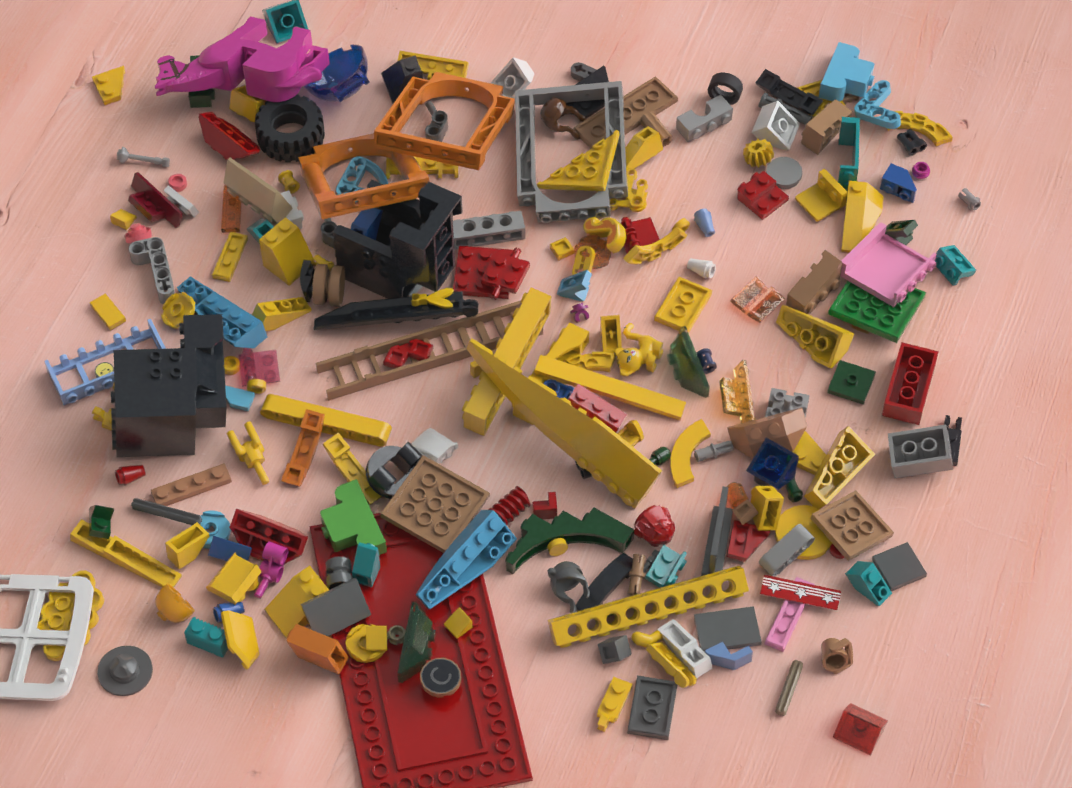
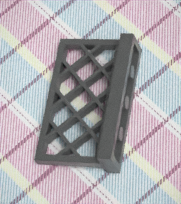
(718, 536)

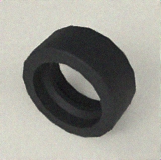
(729, 81)

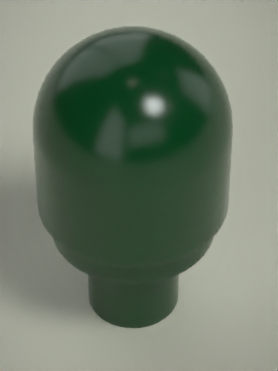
(660, 455)

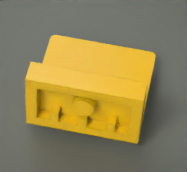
(823, 197)

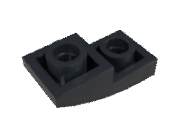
(306, 279)

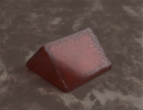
(860, 728)

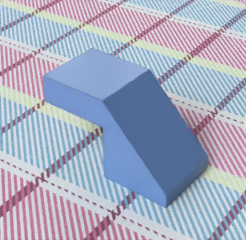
(721, 656)

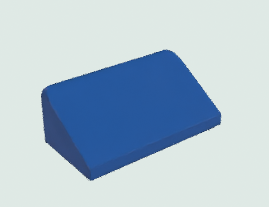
(224, 549)

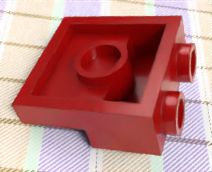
(761, 195)

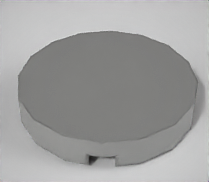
(785, 171)

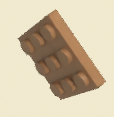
(852, 525)

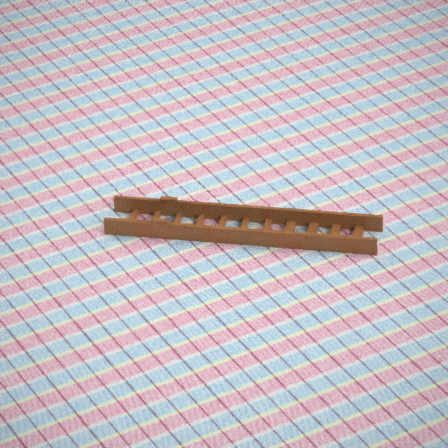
(416, 367)

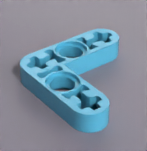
(888, 118)

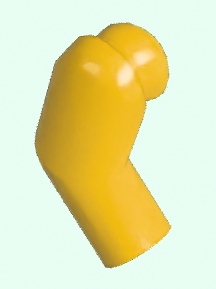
(644, 640)

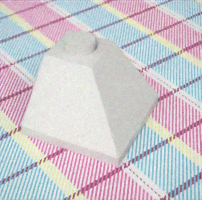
(514, 77)

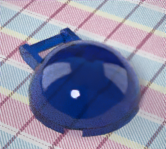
(342, 76)

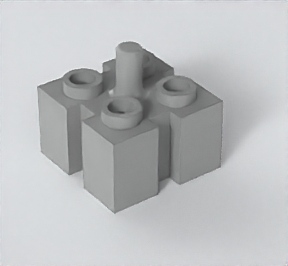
(780, 402)

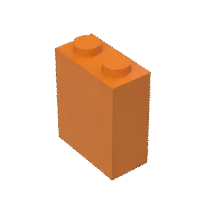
(317, 648)

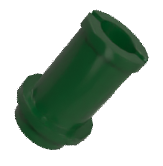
(794, 492)

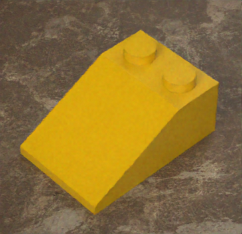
(245, 104)
(286, 607)

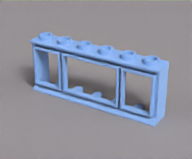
(103, 382)

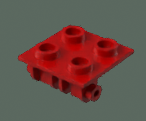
(639, 232)

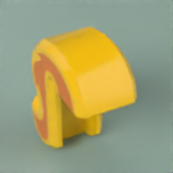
(607, 228)

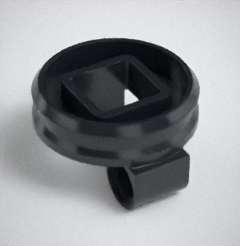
(380, 478)

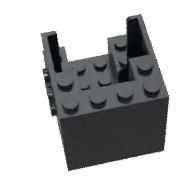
(410, 245)
(170, 392)

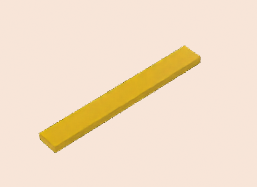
(610, 387)

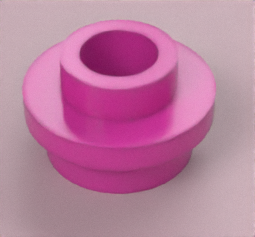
(918, 167)

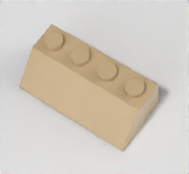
(255, 192)

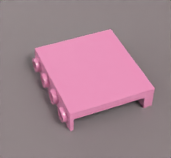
(885, 266)

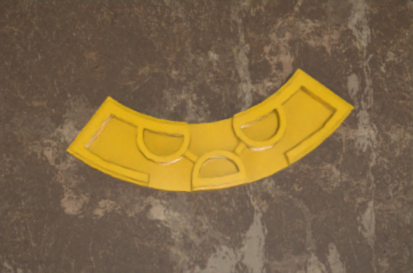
(920, 123)
(653, 251)
(594, 361)
(682, 452)

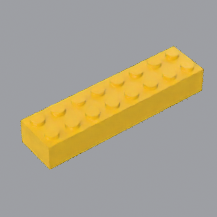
(514, 348)

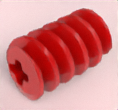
(511, 504)

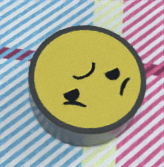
(103, 368)

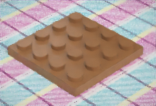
(434, 504)

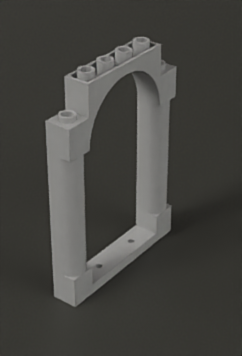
(527, 189)

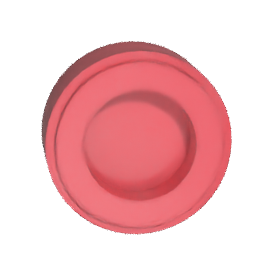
(177, 182)

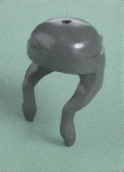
(566, 577)

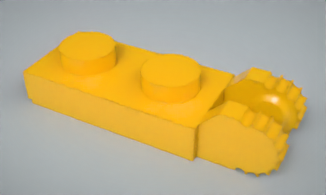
(672, 664)

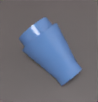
(704, 221)

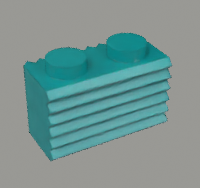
(206, 637)

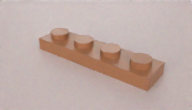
(191, 485)

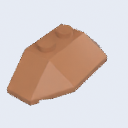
(781, 428)

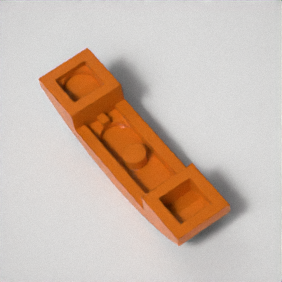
(305, 448)

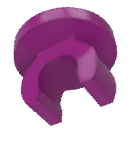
(579, 309)

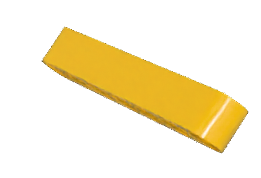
(335, 421)

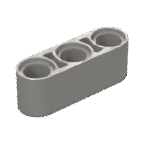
(786, 550)

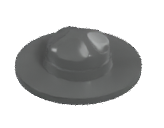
(125, 670)

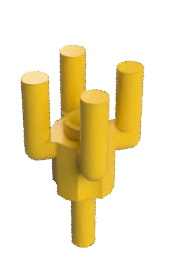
(250, 451)

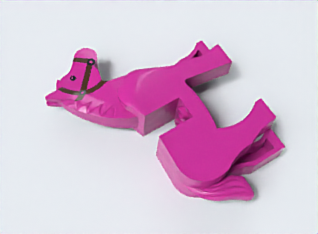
(267, 70)

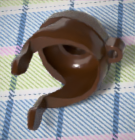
(553, 110)

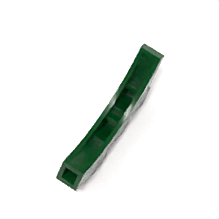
(593, 529)

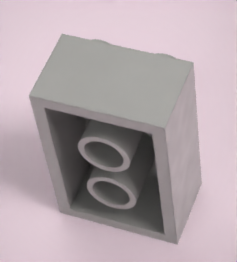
(920, 451)

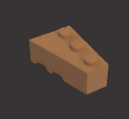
(824, 126)
(817, 285)

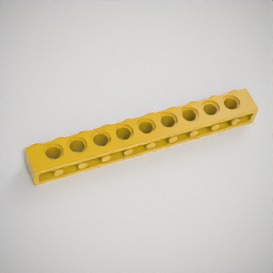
(559, 625)

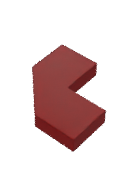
(414, 349)

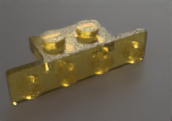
(737, 394)

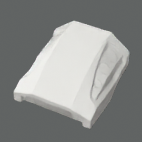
(434, 445)

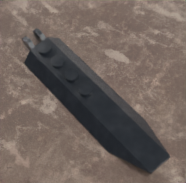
(393, 310)

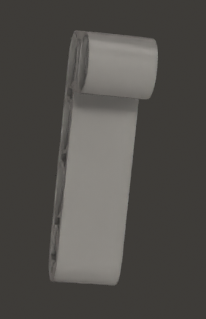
(153, 252)

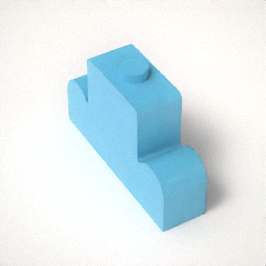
(846, 74)

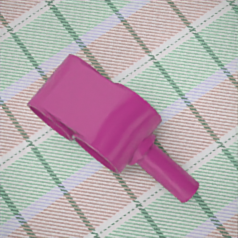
(272, 567)

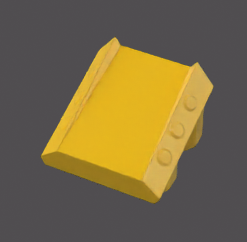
(235, 579)

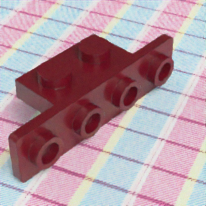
(153, 202)

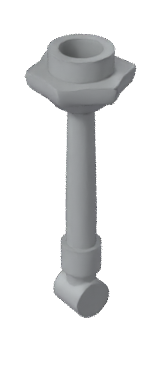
(123, 156)

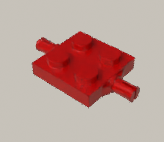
(505, 273)

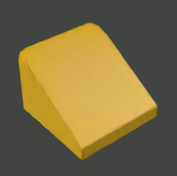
(122, 218)
(458, 623)
(376, 638)

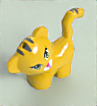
(631, 359)

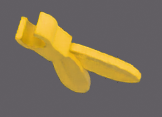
(435, 298)

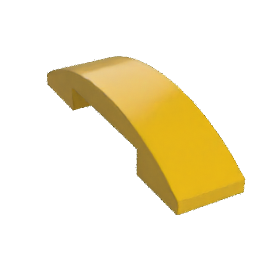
(349, 466)

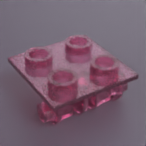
(259, 365)

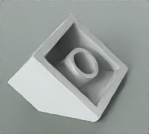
(776, 126)

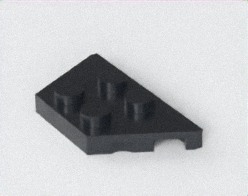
(588, 108)

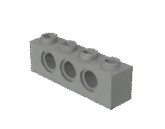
(489, 229)

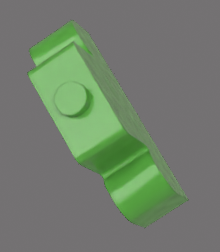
(351, 520)

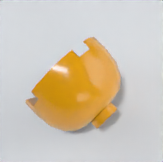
(172, 605)

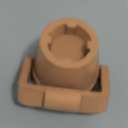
(834, 656)

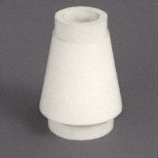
(702, 267)

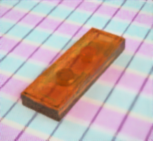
(230, 213)

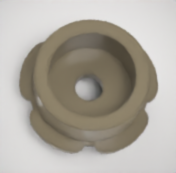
(396, 630)

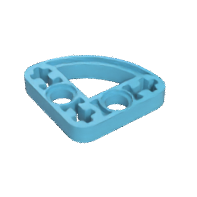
(366, 165)

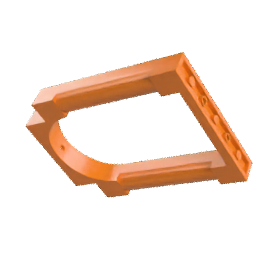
(421, 90)
(334, 205)

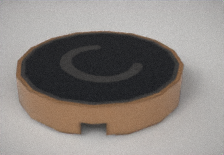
(440, 677)

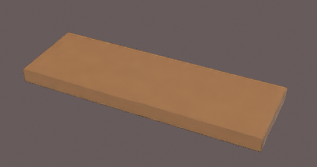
(648, 97)

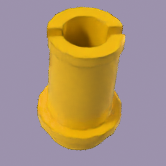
(319, 260)

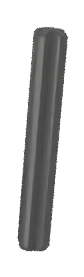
(165, 511)

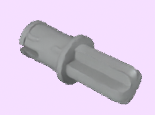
(713, 450)

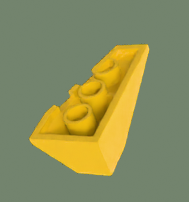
(819, 338)

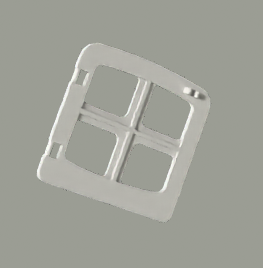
(29, 635)

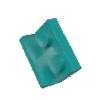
(953, 264)
(665, 567)

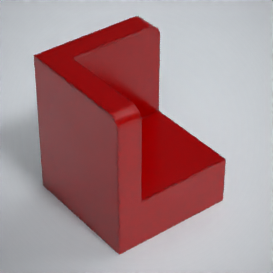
(546, 509)

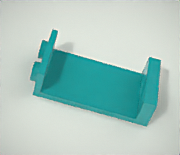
(849, 136)

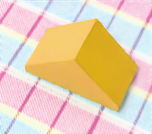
(610, 333)

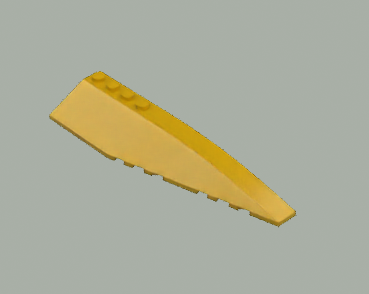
(582, 438)

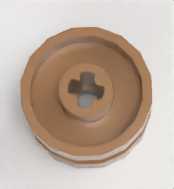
(328, 285)

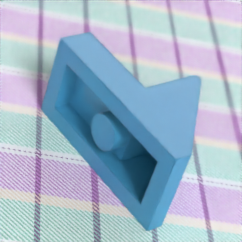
(575, 286)

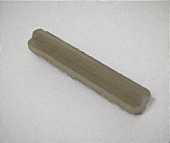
(789, 687)

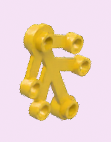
(635, 202)

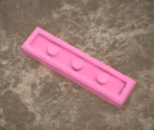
(785, 622)

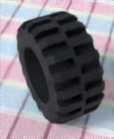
(289, 145)

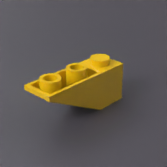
(642, 147)
(280, 312)

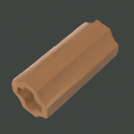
(649, 119)

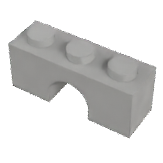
(717, 113)

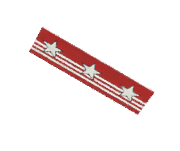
(800, 592)

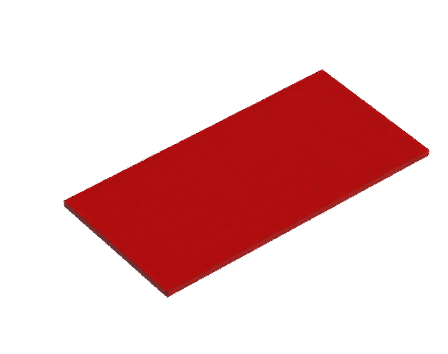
(397, 727)

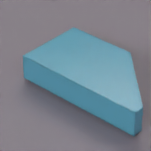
(239, 398)

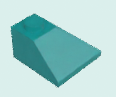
(283, 18)

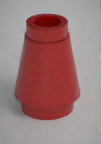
(128, 474)

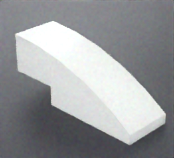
(685, 648)

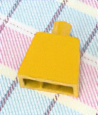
(769, 505)

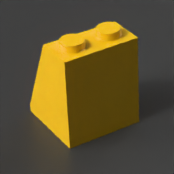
(284, 251)

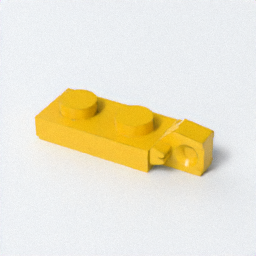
(613, 702)

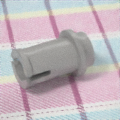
(972, 201)

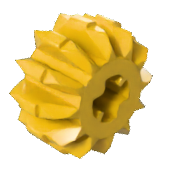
(758, 153)

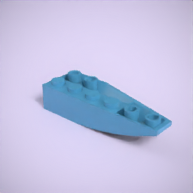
(238, 325)
(467, 557)

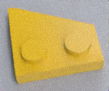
(110, 84)
(809, 454)

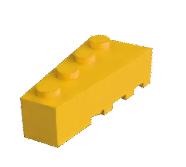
(839, 466)

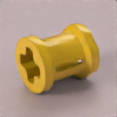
(288, 181)

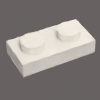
(185, 206)

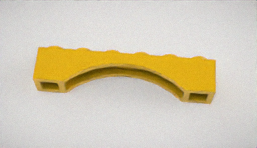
(571, 342)

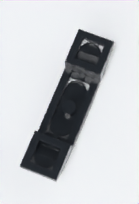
(787, 93)
(606, 582)

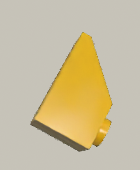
(186, 545)

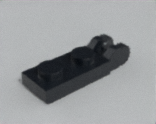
(954, 437)

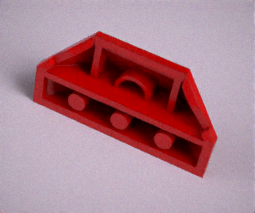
(226, 137)
(257, 531)

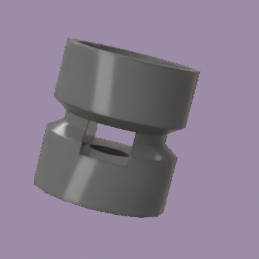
(338, 571)

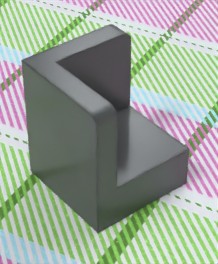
(614, 649)

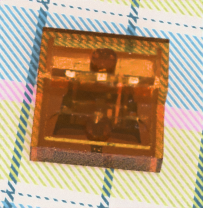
(757, 299)

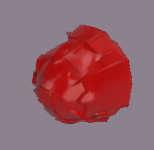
(655, 526)

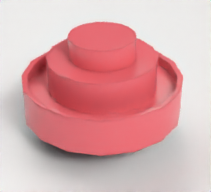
(137, 232)

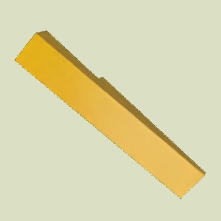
(125, 555)

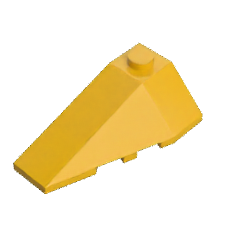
(861, 212)

